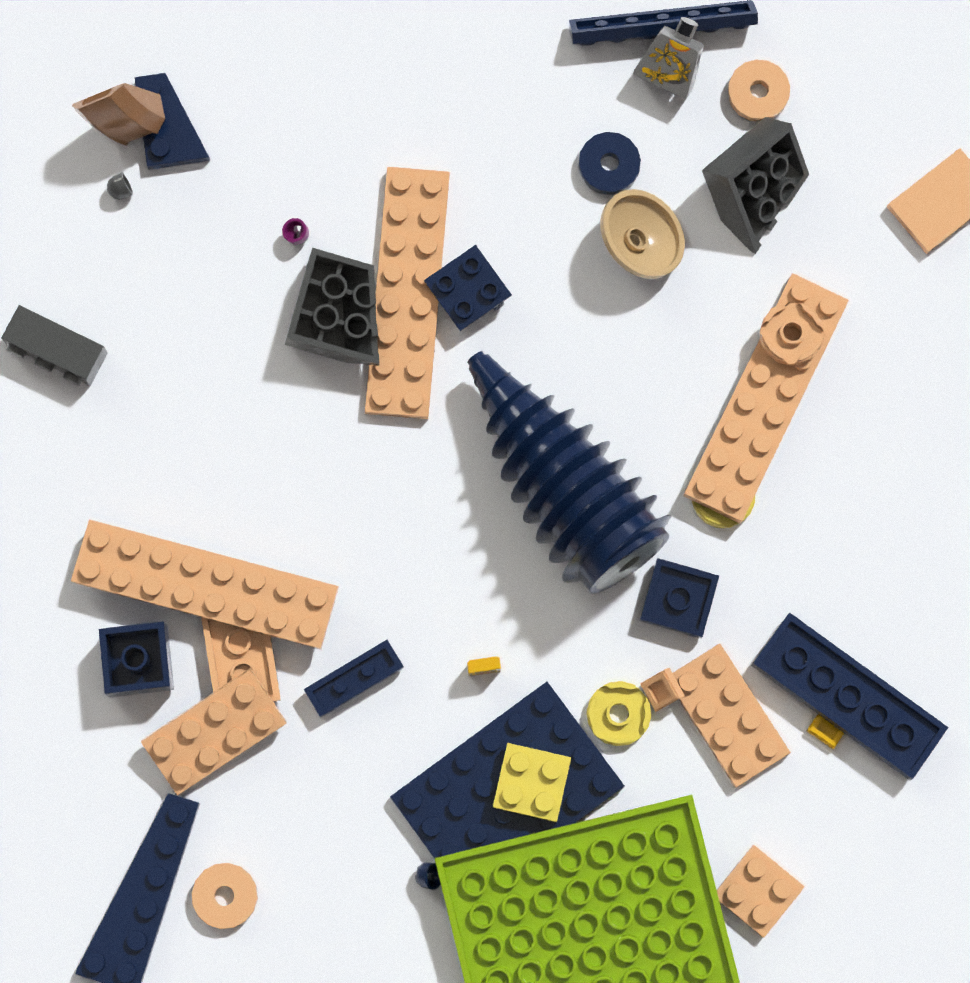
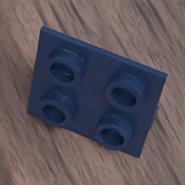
(468, 288)

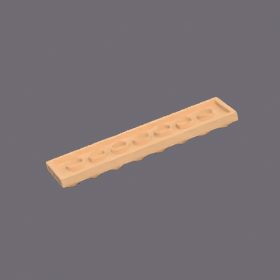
(404, 303)
(760, 412)
(205, 584)

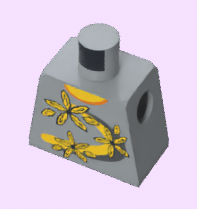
(673, 59)

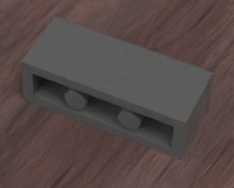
(53, 346)

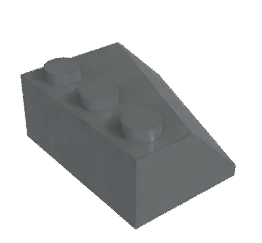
(756, 179)
(336, 310)

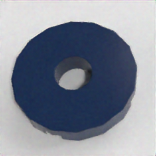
(611, 145)

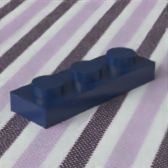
(353, 678)

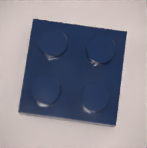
(679, 598)

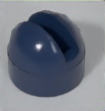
(422, 873)

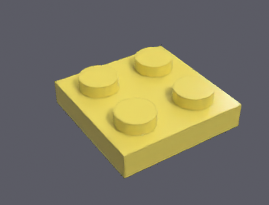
(532, 782)

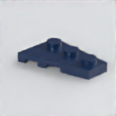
(177, 139)

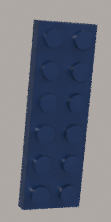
(850, 696)

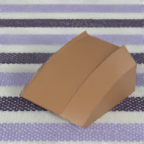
(123, 112)

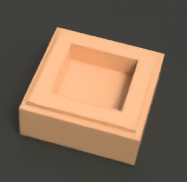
(662, 689)

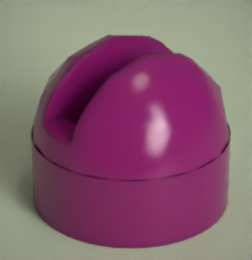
(290, 231)

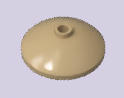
(642, 234)

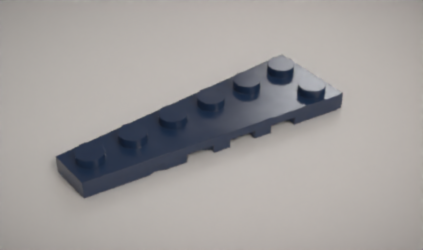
(133, 920)

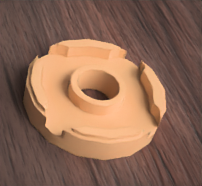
(762, 73)
(781, 348)
(205, 900)

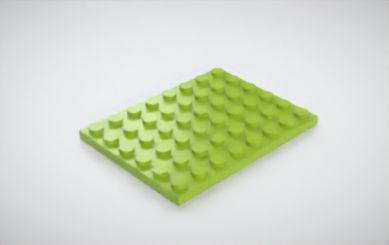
(592, 903)

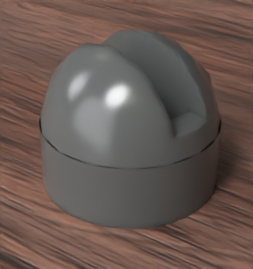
(119, 187)

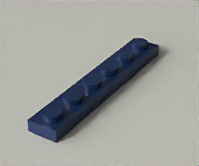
(649, 23)

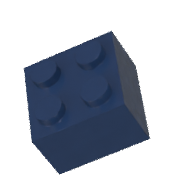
(136, 659)

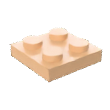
(758, 891)

